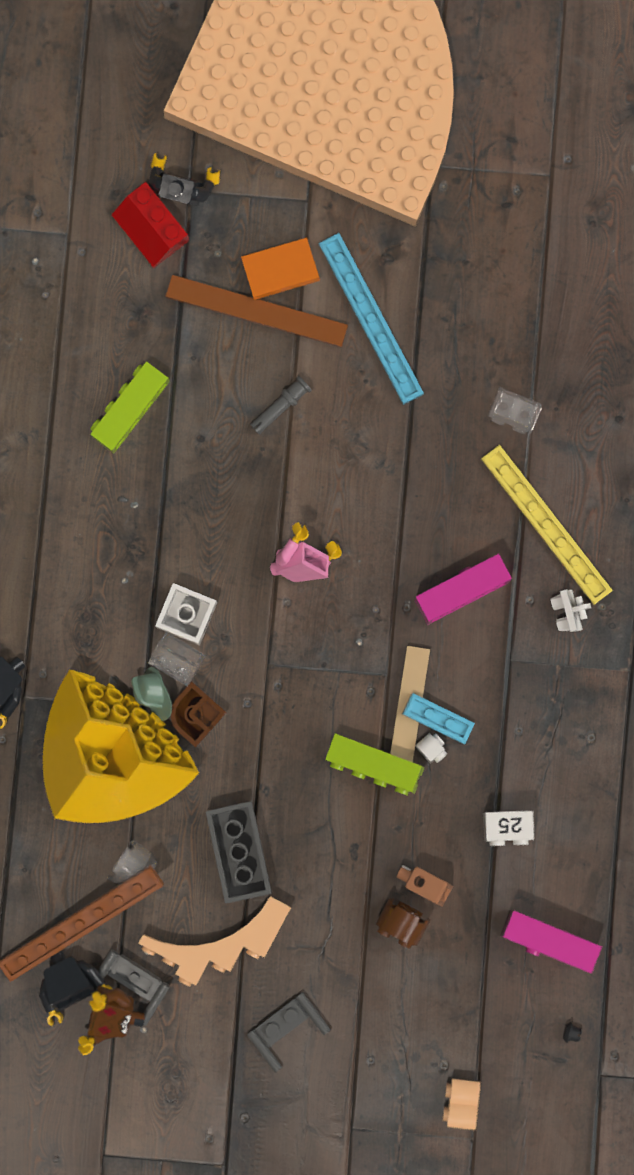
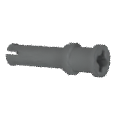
(289, 398)

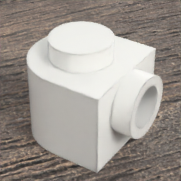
(431, 748)

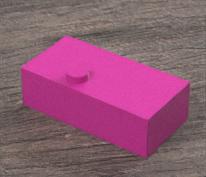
(463, 589)
(550, 941)

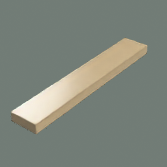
(412, 682)

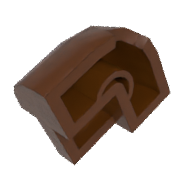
(195, 714)

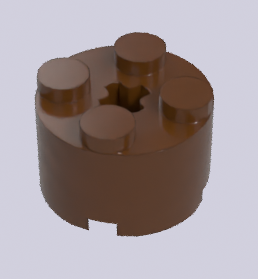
(402, 923)

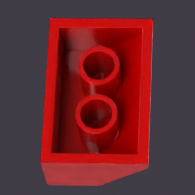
(150, 225)

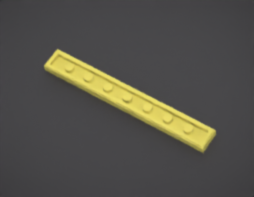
(546, 525)

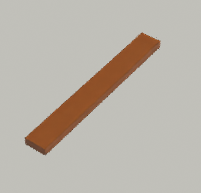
(256, 311)
(80, 923)

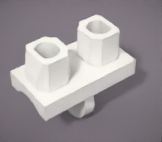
(572, 620)

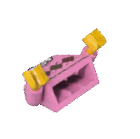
(301, 561)

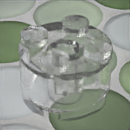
(132, 862)

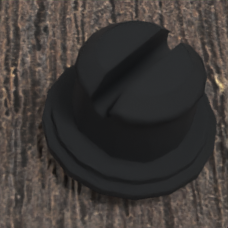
(571, 1032)

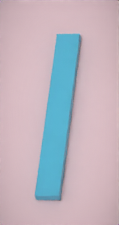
(371, 319)

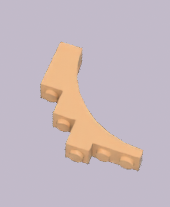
(193, 959)

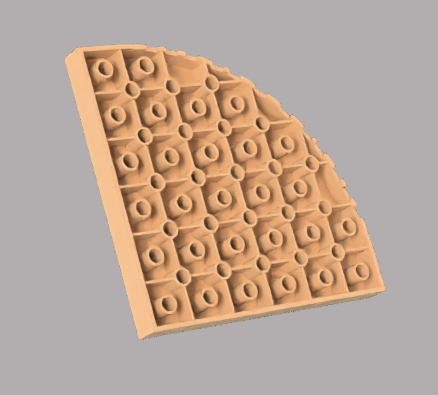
(327, 92)

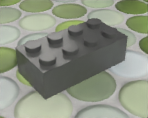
(238, 852)

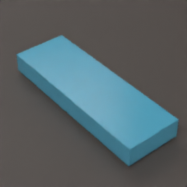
(438, 718)

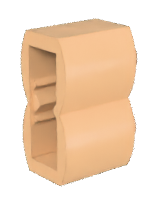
(462, 1103)

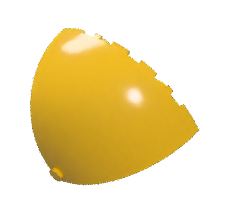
(108, 754)

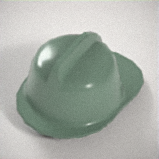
(152, 693)

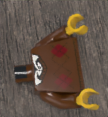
(109, 1017)

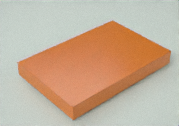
(280, 268)

